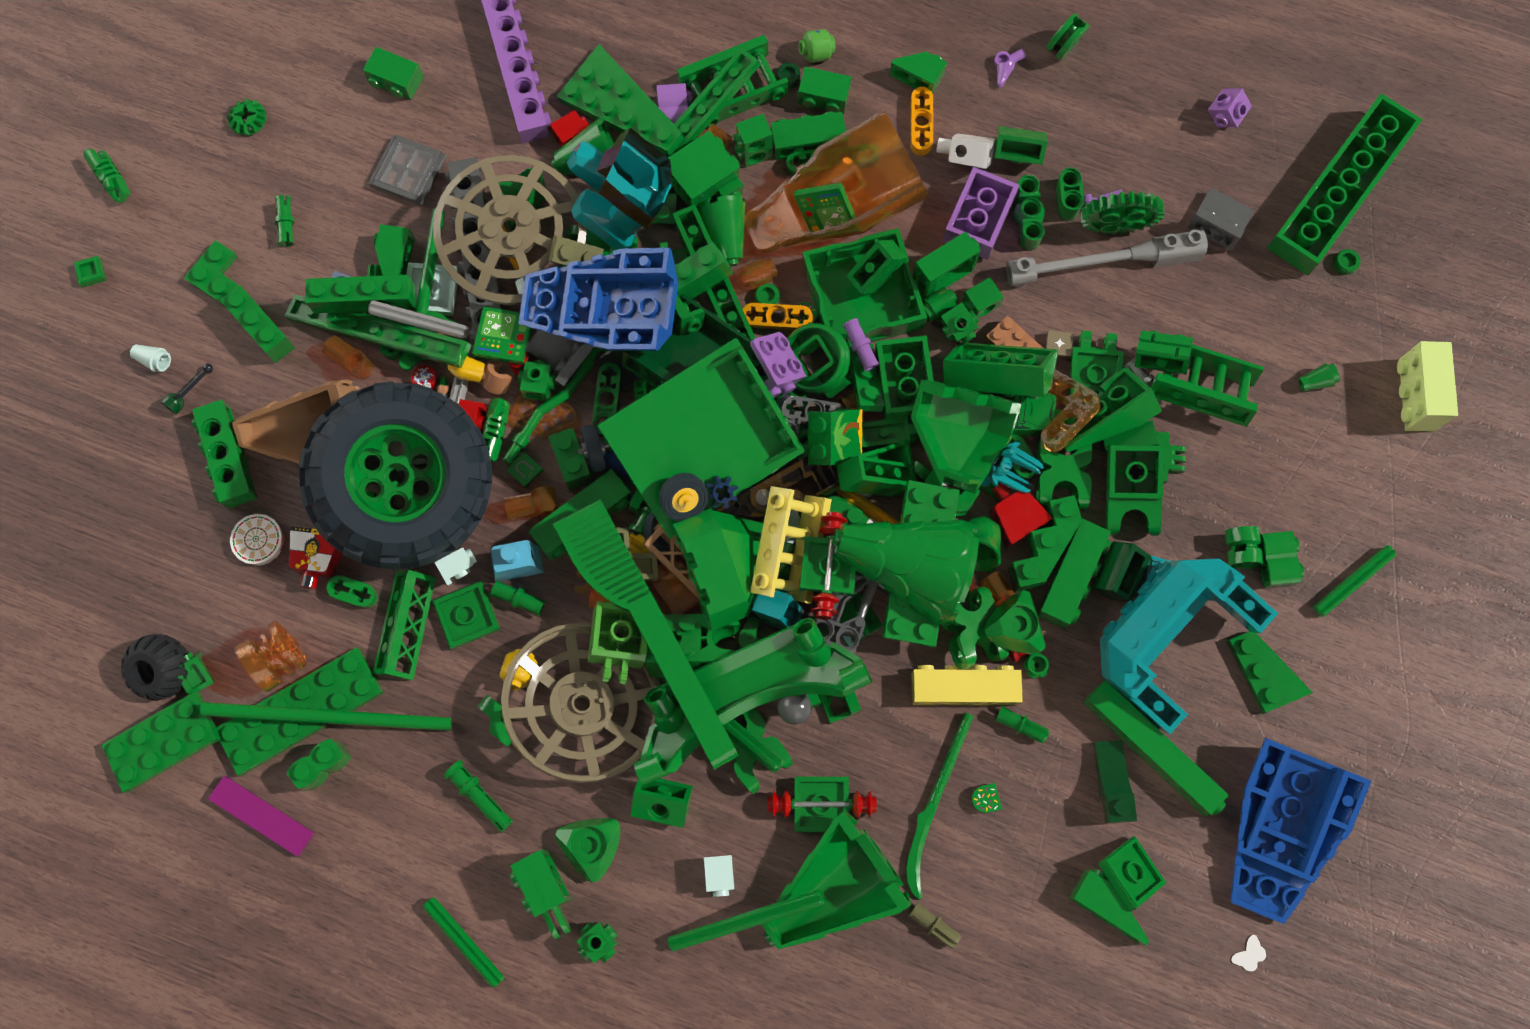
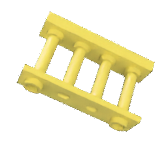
(773, 538)

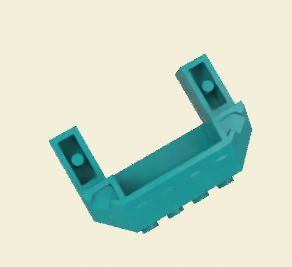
(1158, 618)

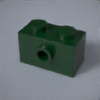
(1121, 571)

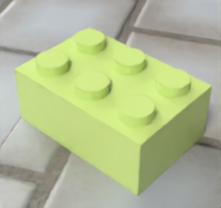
(1427, 386)

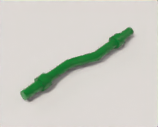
(521, 439)

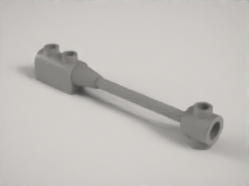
(1160, 250)

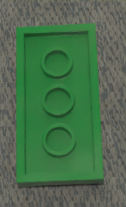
(160, 742)

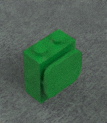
(702, 169)

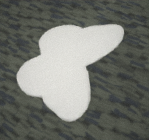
(1253, 954)

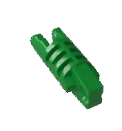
(107, 174)
(494, 426)

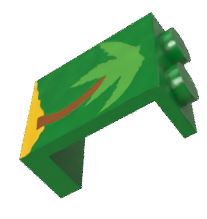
(834, 436)

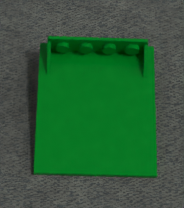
(704, 424)

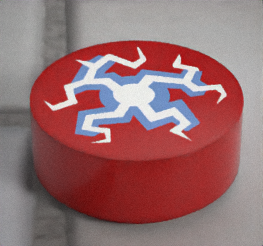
(425, 375)

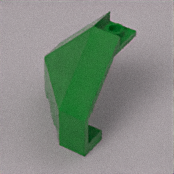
(962, 431)
(720, 563)

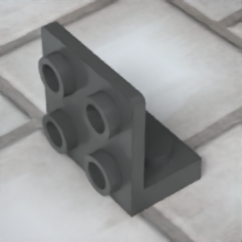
(1221, 219)
(559, 352)

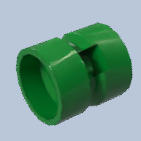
(1244, 538)

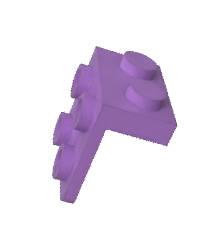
(778, 363)

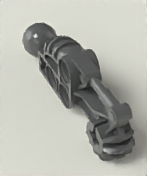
(798, 708)

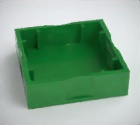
(881, 315)

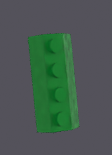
(1001, 369)

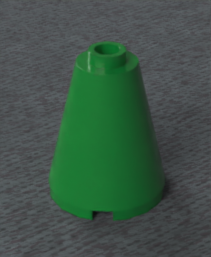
(594, 134)
(725, 225)

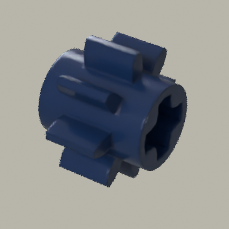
(720, 484)

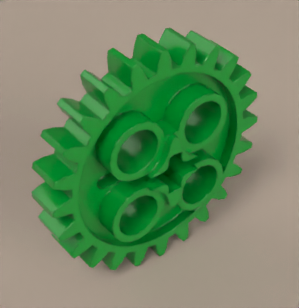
(1122, 213)

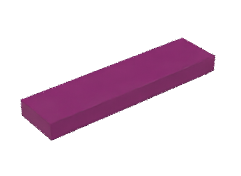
(261, 816)

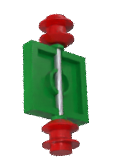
(824, 570)
(819, 802)

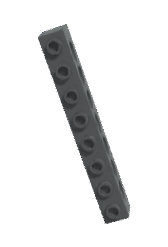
(470, 223)

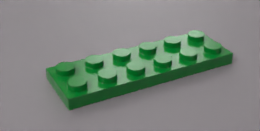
(926, 504)
(339, 685)

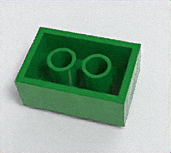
(900, 371)

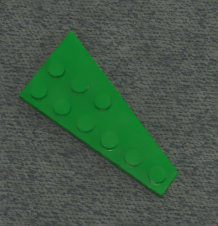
(608, 92)

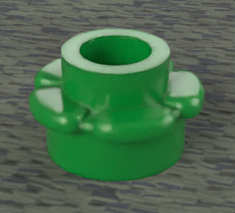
(1043, 663)

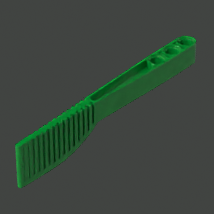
(612, 574)

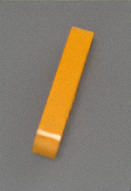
(915, 129)
(759, 322)

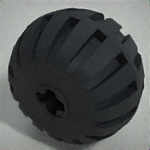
(153, 666)

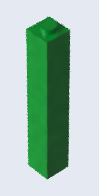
(1156, 749)

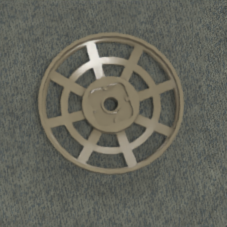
(490, 222)
(563, 711)

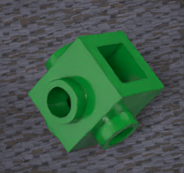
(956, 315)
(536, 380)
(608, 942)

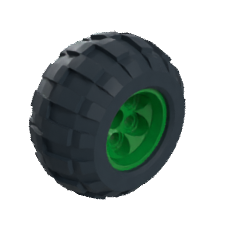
(365, 426)

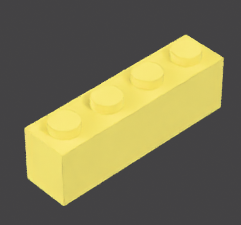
(966, 686)

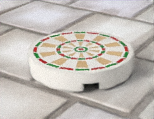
(257, 539)

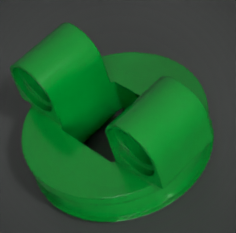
(834, 375)

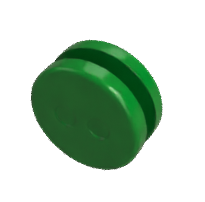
(1068, 36)

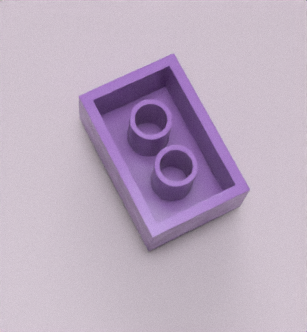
(982, 209)

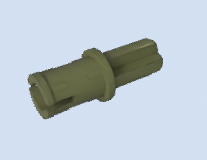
(934, 925)

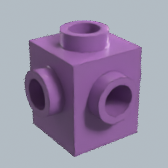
(1230, 108)

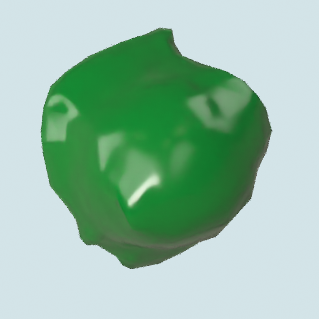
(989, 544)

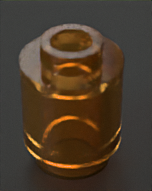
(758, 273)

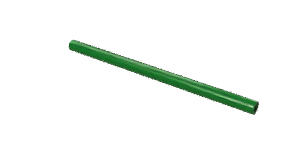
(325, 716)

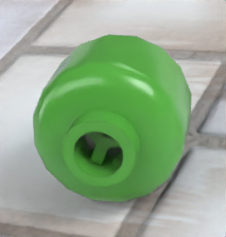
(817, 45)

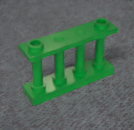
(712, 65)
(1212, 400)

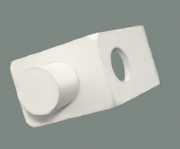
(978, 154)

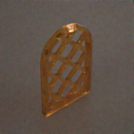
(517, 405)

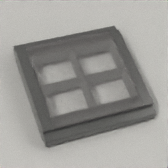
(407, 170)

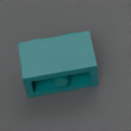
(777, 611)

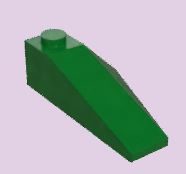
(1123, 406)

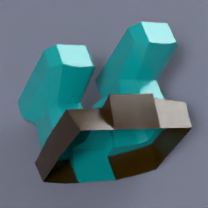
(632, 185)

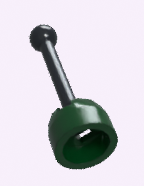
(175, 402)

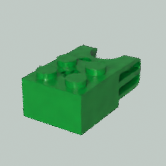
(1142, 493)
(695, 640)

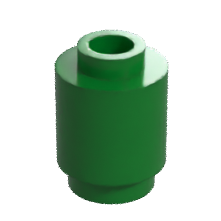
(939, 303)

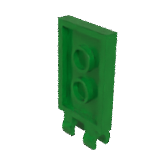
(1094, 365)

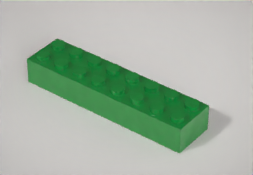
(1344, 184)

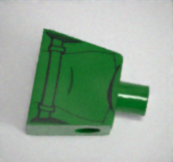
(1035, 415)

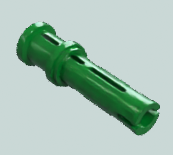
(470, 787)

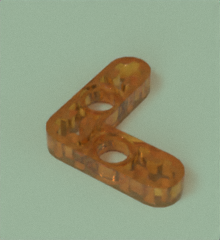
(1073, 408)

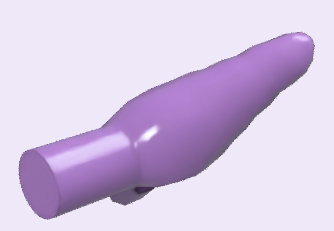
(1006, 63)

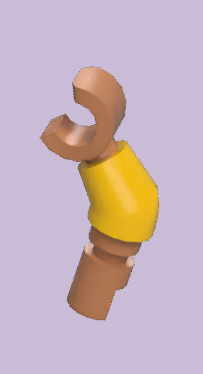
(475, 371)

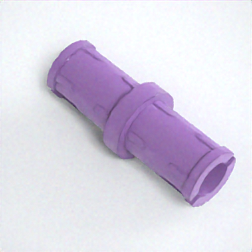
(860, 344)

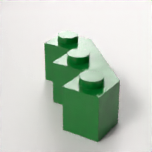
(1046, 545)

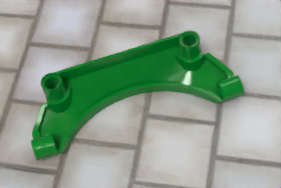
(770, 669)

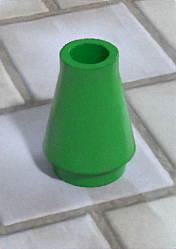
(1321, 377)

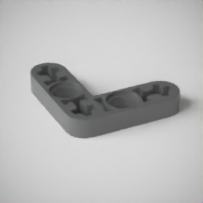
(795, 417)

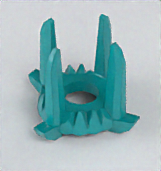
(1015, 455)

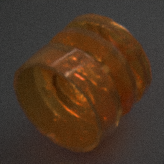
(265, 659)

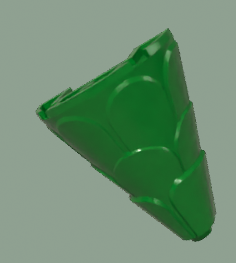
(915, 561)
(855, 886)

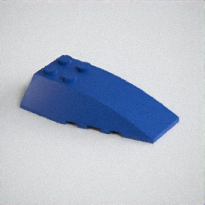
(607, 301)
(1290, 827)

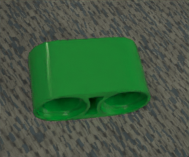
(1069, 194)

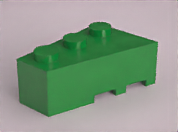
(878, 471)

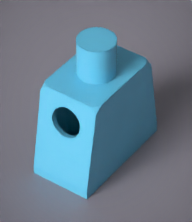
(516, 560)

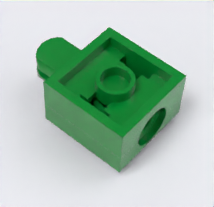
(542, 889)

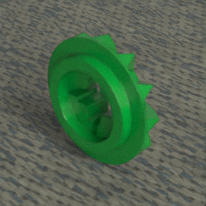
(253, 123)

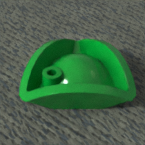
(1016, 625)
(590, 845)

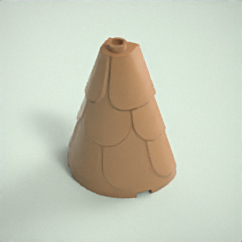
(284, 425)

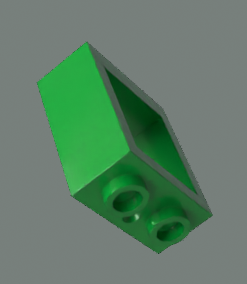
(946, 265)

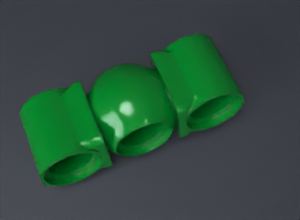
(1029, 202)

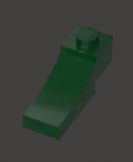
(1114, 782)

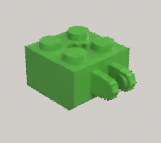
(608, 648)

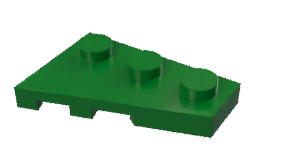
(1266, 673)

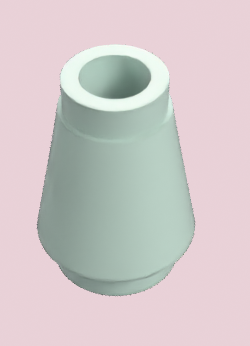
(152, 357)

